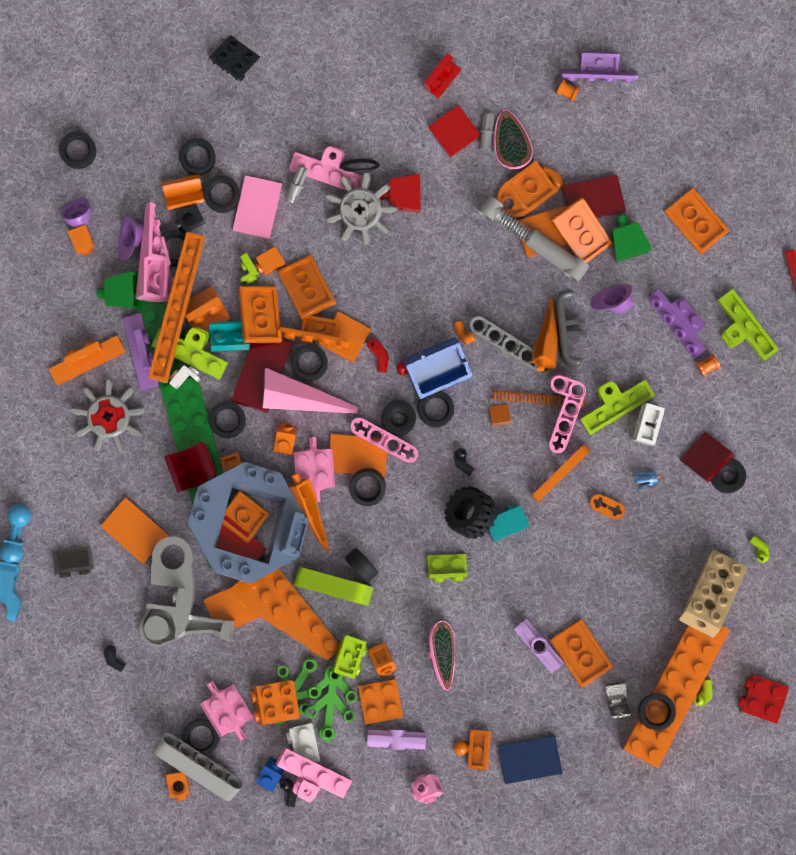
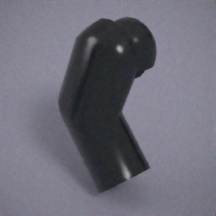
(110, 658)
(287, 786)

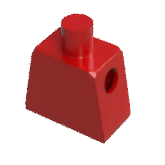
(405, 193)

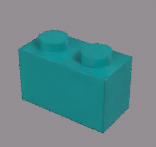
(508, 523)

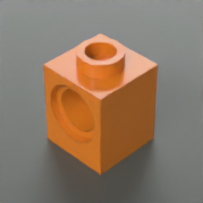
(82, 240)
(269, 261)
(171, 779)

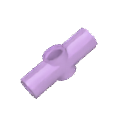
(547, 655)
(396, 739)

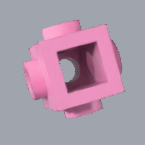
(426, 788)

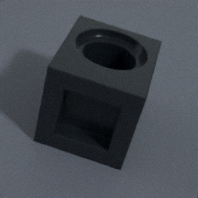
(193, 211)

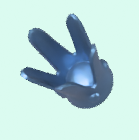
(649, 479)

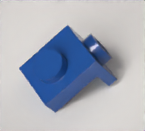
(270, 775)

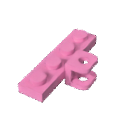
(327, 169)
(311, 776)

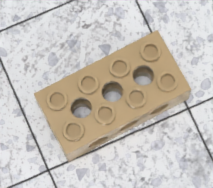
(713, 593)

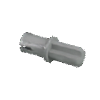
(487, 132)
(296, 184)

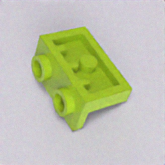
(447, 566)
(349, 657)

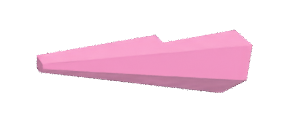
(154, 274)
(289, 394)

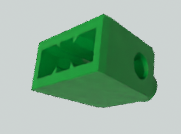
(628, 240)
(120, 291)

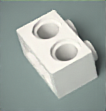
(648, 424)

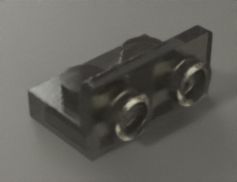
(73, 561)

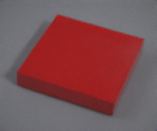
(454, 131)

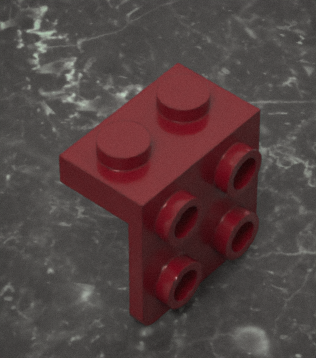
(190, 467)

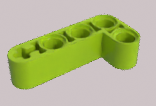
(333, 586)

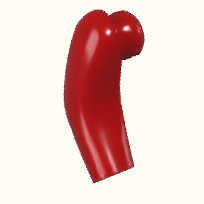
(381, 354)

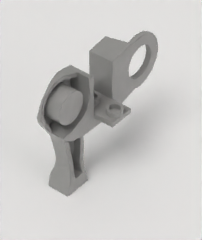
(166, 623)

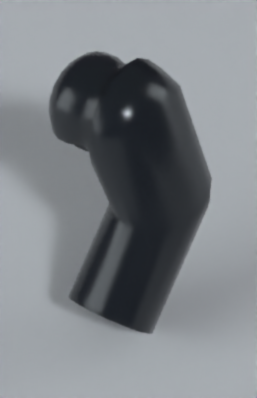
(461, 462)

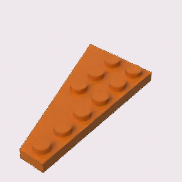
(283, 607)

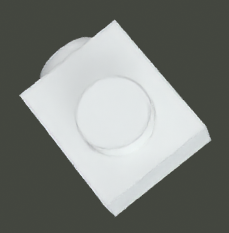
(179, 377)

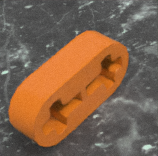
(605, 511)

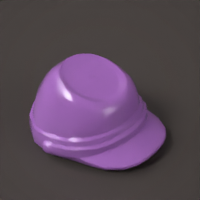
(77, 212)

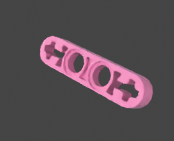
(382, 443)

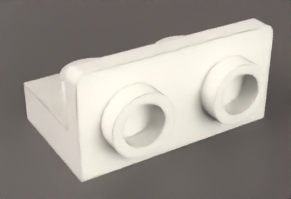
(304, 741)

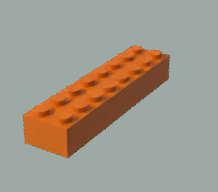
(680, 682)

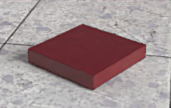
(706, 457)

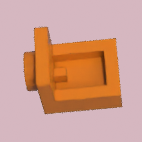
(285, 438)

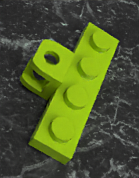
(745, 327)
(193, 353)
(615, 404)

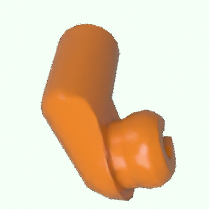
(554, 176)

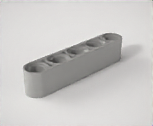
(500, 343)
(197, 766)

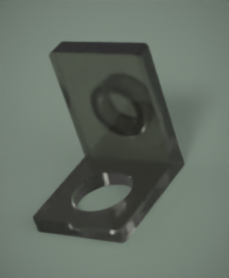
(617, 699)

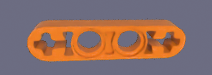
(561, 472)

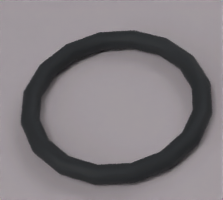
(377, 165)

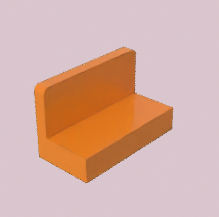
(183, 192)

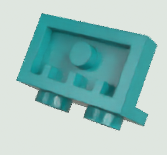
(226, 336)

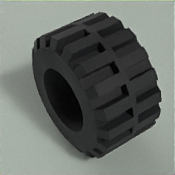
(460, 505)

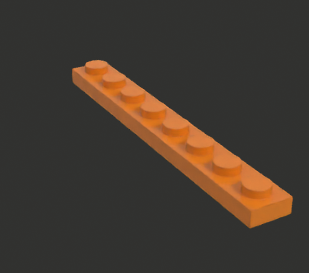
(176, 307)

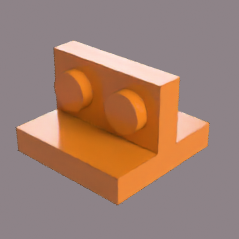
(206, 308)

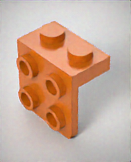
(274, 702)

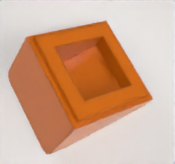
(499, 414)

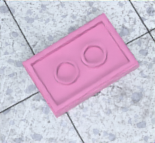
(257, 207)

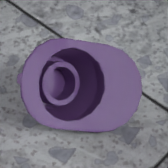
(129, 237)
(615, 299)

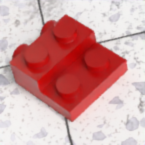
(763, 698)

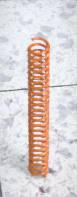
(524, 394)

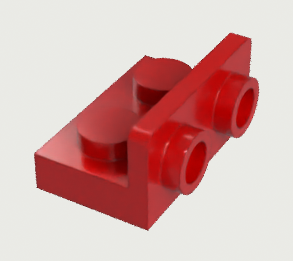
(442, 76)

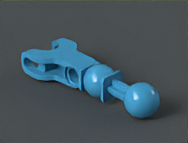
(10, 555)

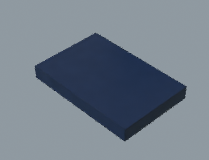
(530, 759)

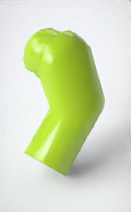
(762, 549)
(705, 695)

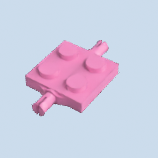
(316, 466)
(226, 710)

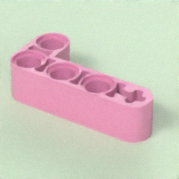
(563, 415)

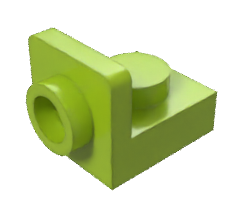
(247, 265)

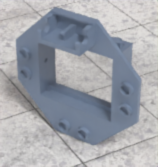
(210, 508)

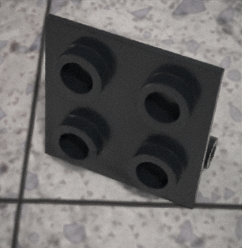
(234, 58)

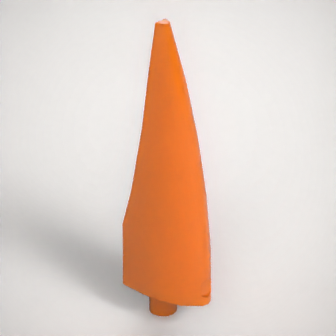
(547, 343)
(306, 499)

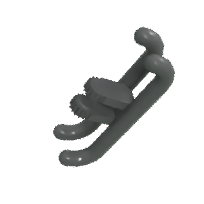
(563, 334)

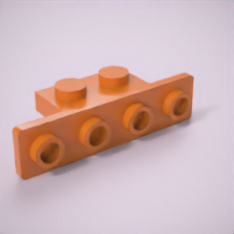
(319, 329)
(85, 359)

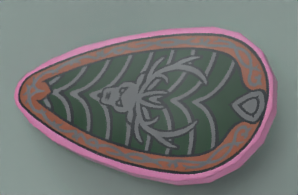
(511, 142)
(442, 652)

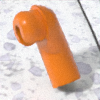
(462, 335)

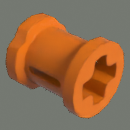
(568, 90)
(708, 365)

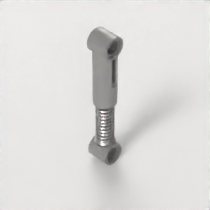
(571, 265)

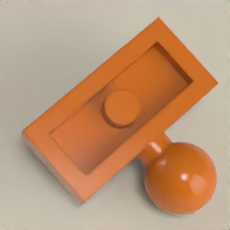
(478, 749)

